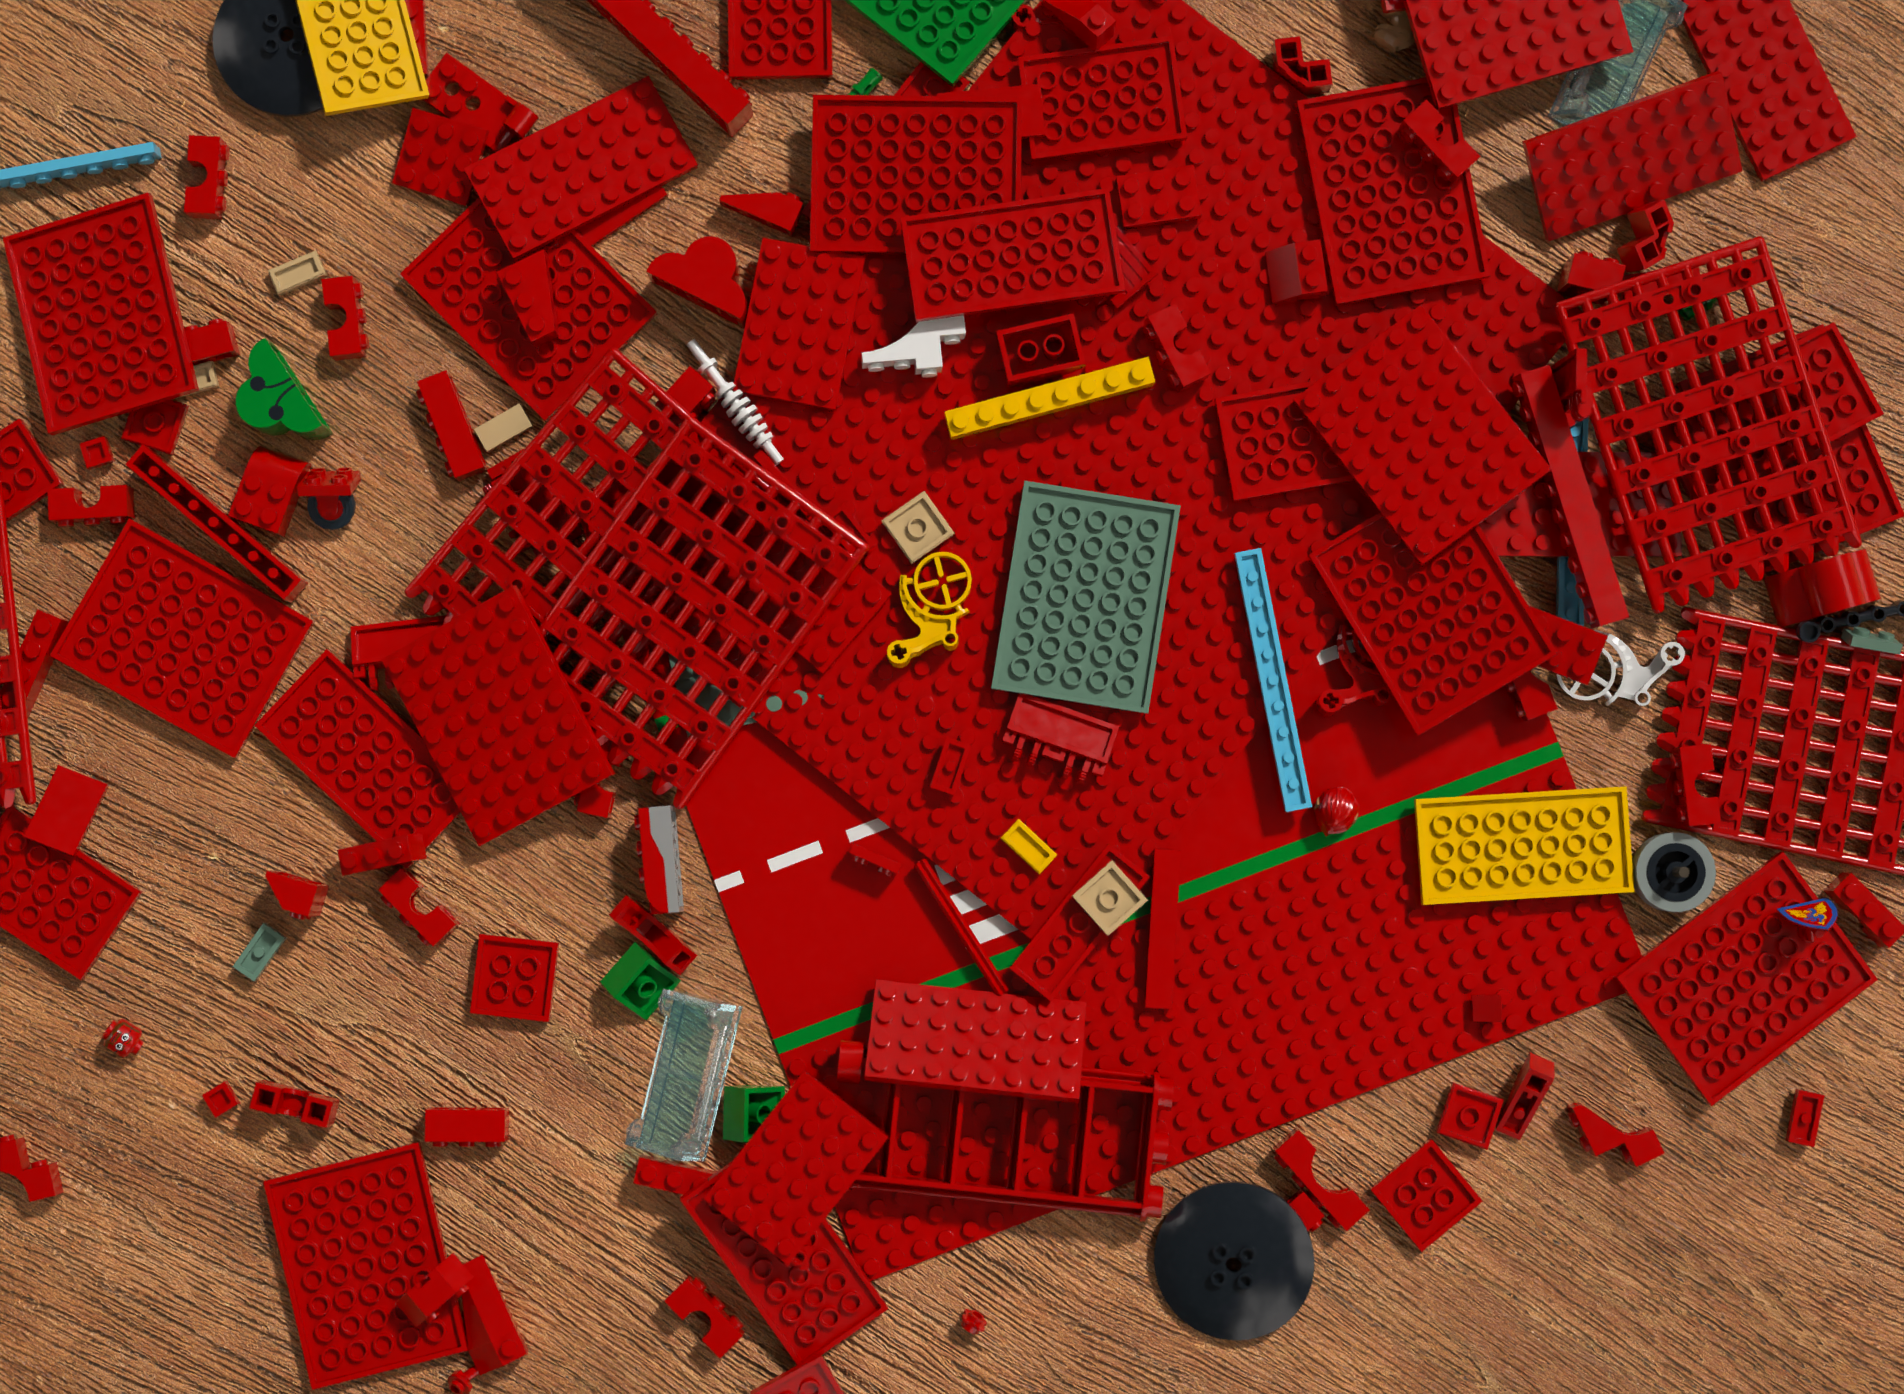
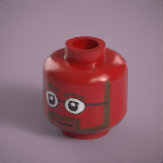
(122, 1038)

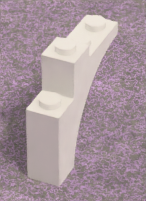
(918, 347)

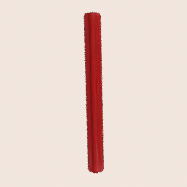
(961, 927)

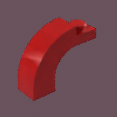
(653, 934)

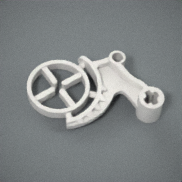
(1634, 677)

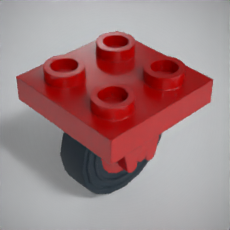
(330, 495)

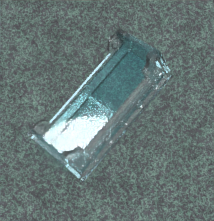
(1618, 80)
(686, 1076)

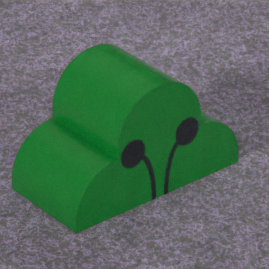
(276, 399)

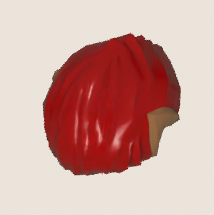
(1336, 810)

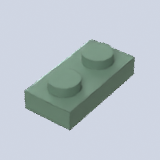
(1863, 638)
(259, 952)

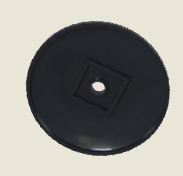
(261, 66)
(1243, 1224)

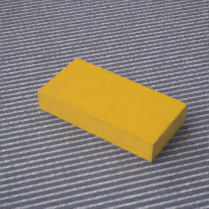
(1028, 846)

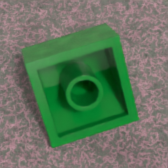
(639, 981)
(747, 1109)

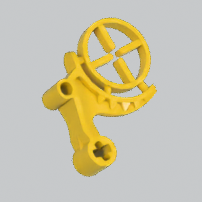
(934, 628)

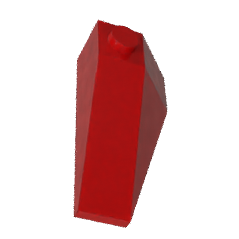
(489, 1325)

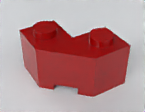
(1307, 76)
(1651, 227)
(434, 1290)

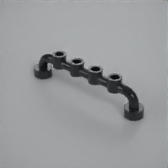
(1810, 631)

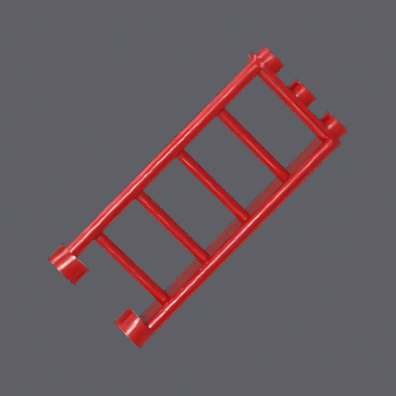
(1152, 1146)

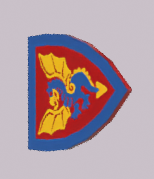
(1814, 916)

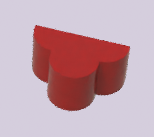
(704, 276)
(1822, 588)

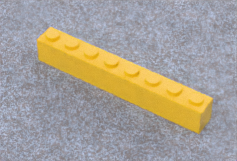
(1049, 398)

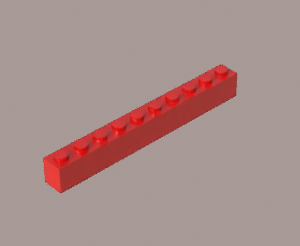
(1570, 497)

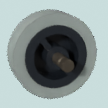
(1673, 872)

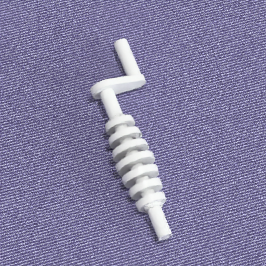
(744, 415)

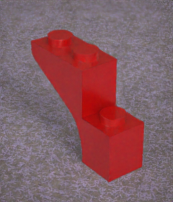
(1600, 1136)
(39, 1178)

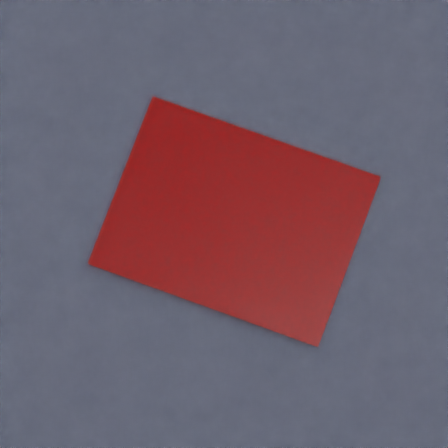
(890, 441)

